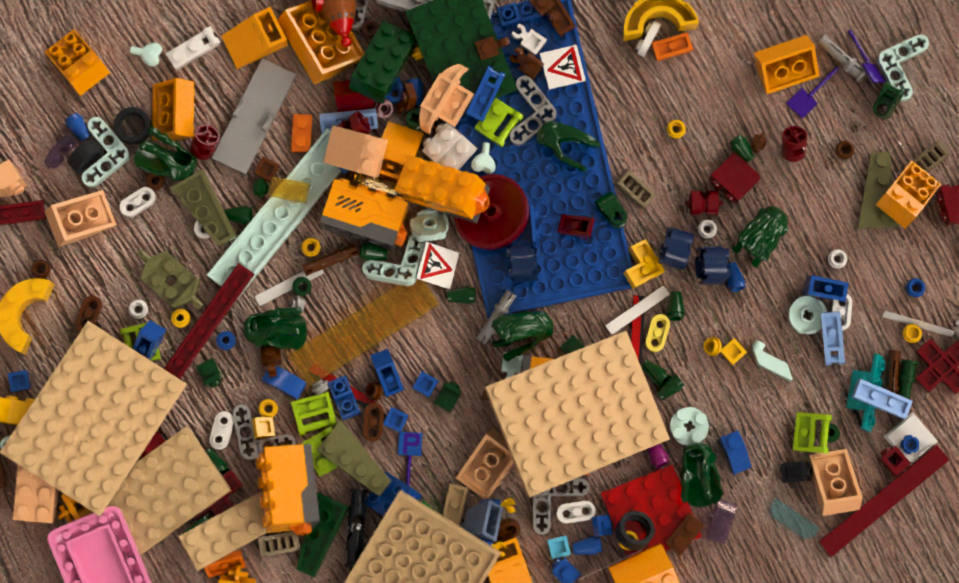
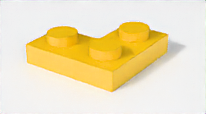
(647, 265)

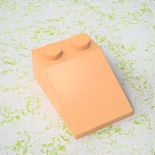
(355, 151)
(10, 180)
(80, 218)
(487, 465)
(835, 482)

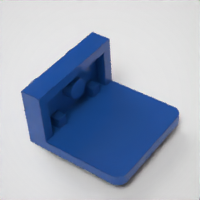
(383, 503)

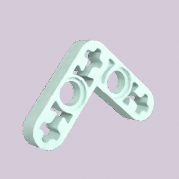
(896, 58)
(112, 151)
(404, 268)

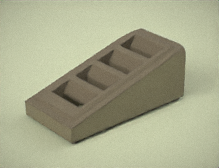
(940, 148)
(630, 193)
(262, 545)

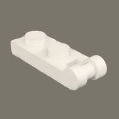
(192, 48)

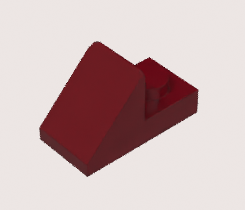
(576, 226)

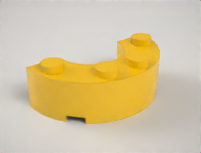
(676, 11)
(14, 304)
(13, 410)

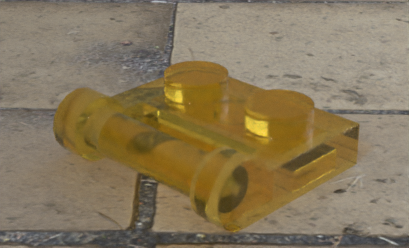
(373, 182)

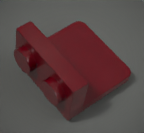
(734, 178)
(949, 203)

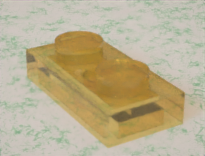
(289, 190)

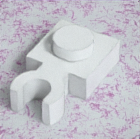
(530, 41)

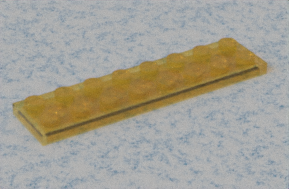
(362, 330)

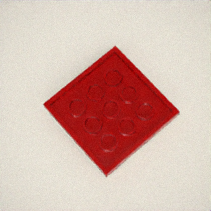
(657, 497)

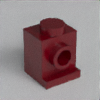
(901, 461)

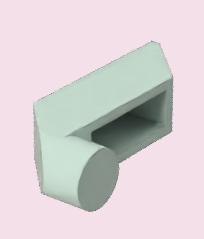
(769, 362)

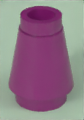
(658, 456)

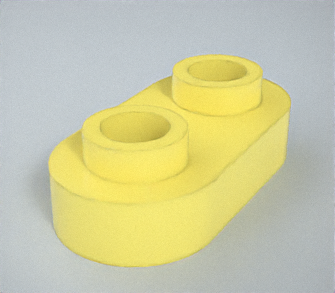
(656, 333)

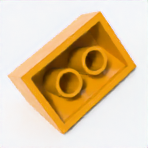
(787, 64)
(173, 108)
(645, 567)

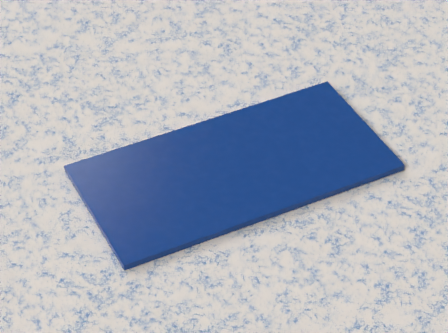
(566, 264)

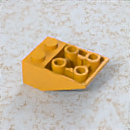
(254, 38)
(77, 62)
(401, 143)
(908, 194)
(510, 567)

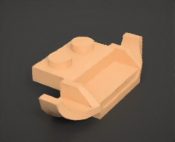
(445, 99)

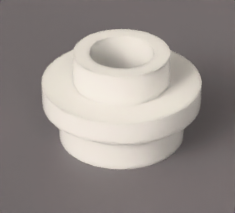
(713, 229)
(843, 259)
(132, 307)

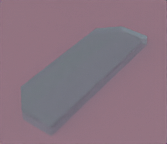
(793, 520)

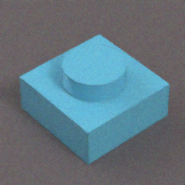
(559, 547)

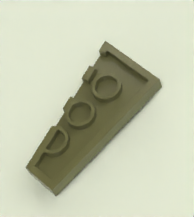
(877, 182)
(200, 199)
(352, 458)

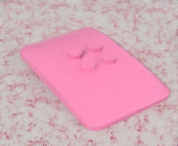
(98, 550)

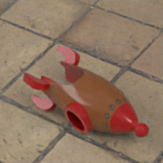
(338, 15)

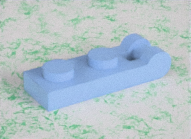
(832, 337)

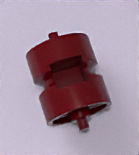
(356, 122)
(204, 142)
(794, 143)
(702, 202)

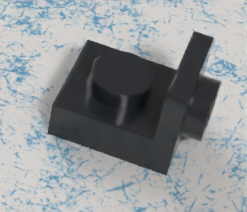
(796, 472)

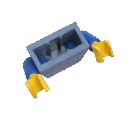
(485, 519)

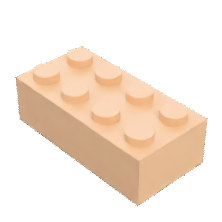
(34, 498)

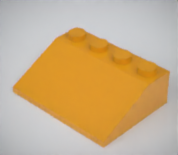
(317, 43)

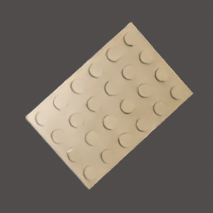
(168, 489)

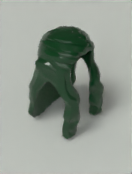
(554, 133)
(162, 161)
(762, 234)
(519, 326)
(277, 328)
(700, 476)

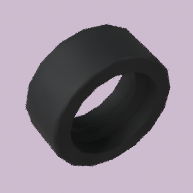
(118, 125)
(85, 156)
(643, 520)

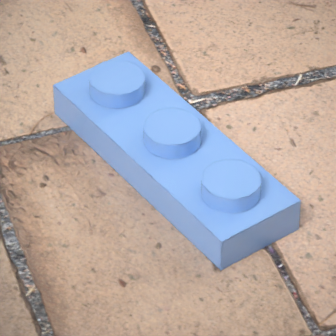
(335, 118)
(882, 399)

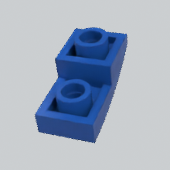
(517, 13)
(285, 382)
(344, 398)

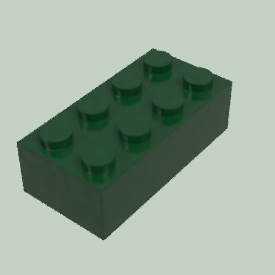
(382, 62)

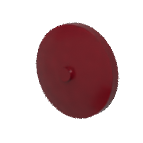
(503, 218)

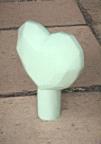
(148, 53)
(484, 161)

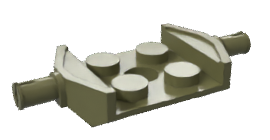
(162, 266)

